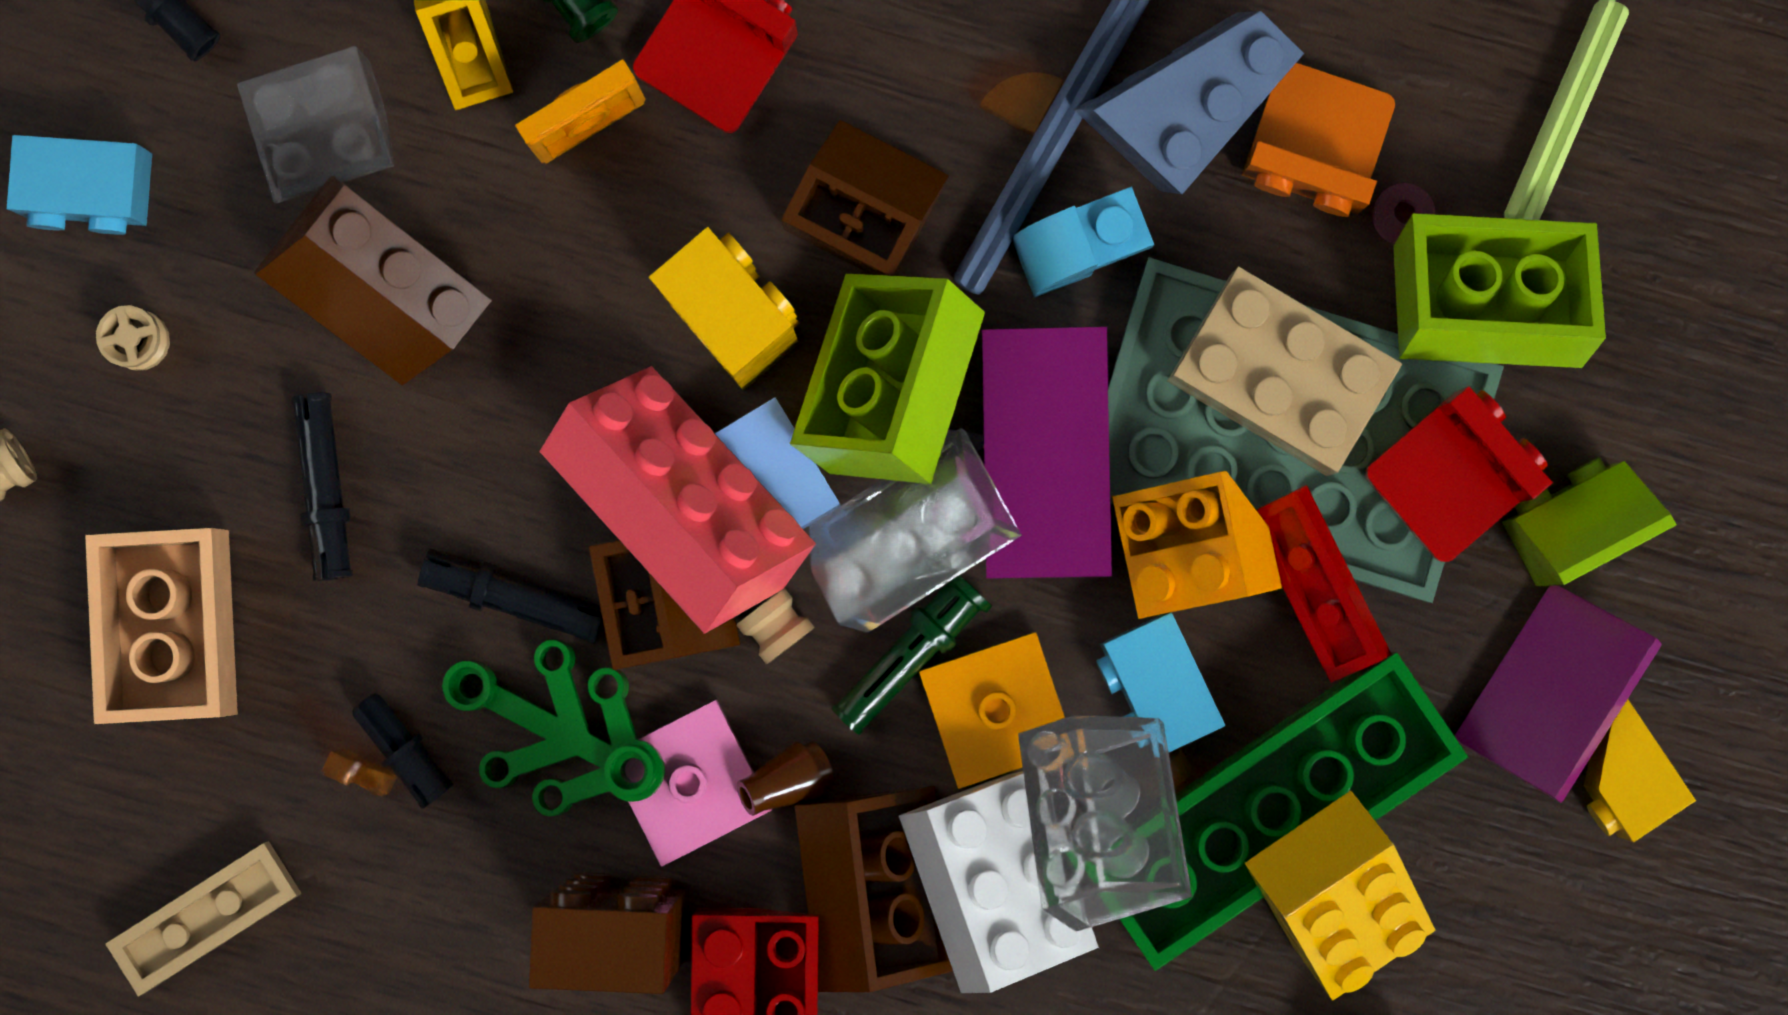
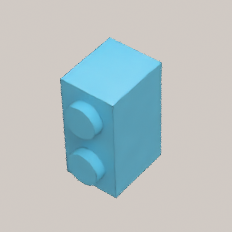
(79, 182)
(1160, 680)

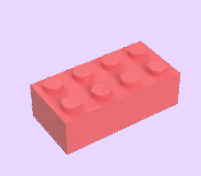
(677, 497)

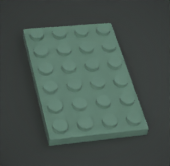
(1171, 436)

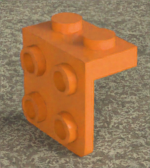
(1320, 140)

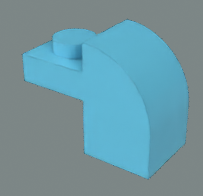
(1081, 240)

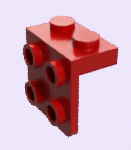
(717, 55)
(1457, 473)

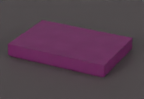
(1557, 691)

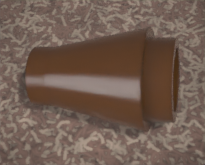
(787, 779)

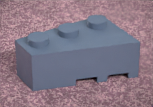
(1193, 100)

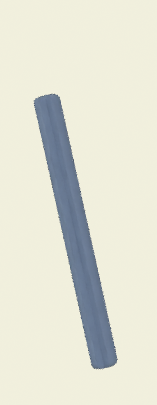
(1047, 144)

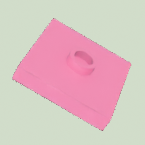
(698, 786)

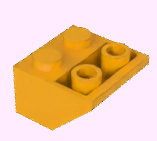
(1194, 545)

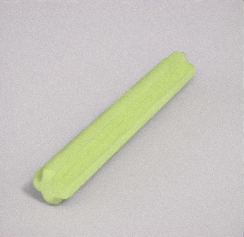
(1567, 110)

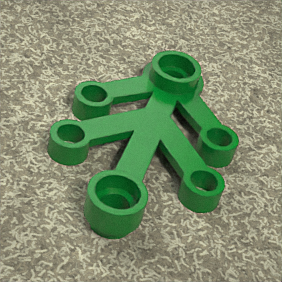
(565, 733)

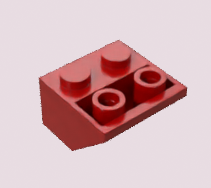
(754, 962)

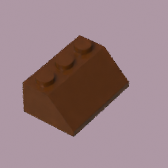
(371, 283)
(868, 892)

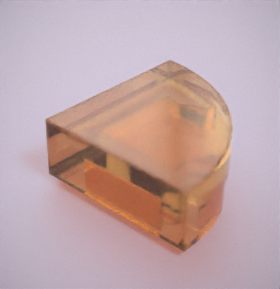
(1023, 100)
(349, 768)

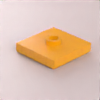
(581, 112)
(986, 702)

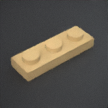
(203, 918)

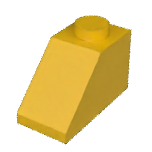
(465, 49)
(1632, 780)

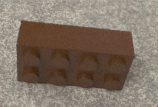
(608, 935)

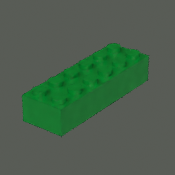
(1360, 736)

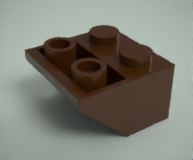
(863, 201)
(642, 618)

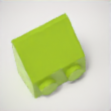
(1586, 522)

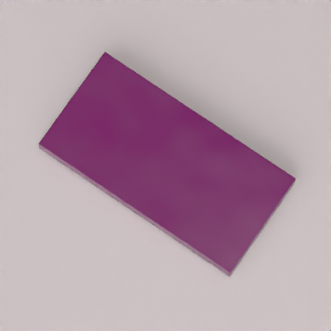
(1049, 449)

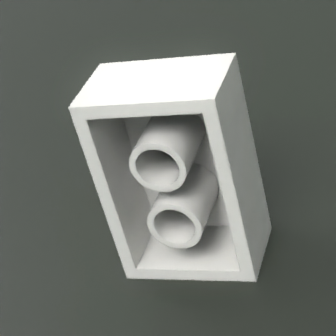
(985, 886)

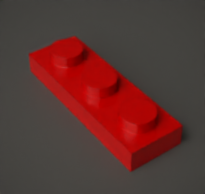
(1322, 587)

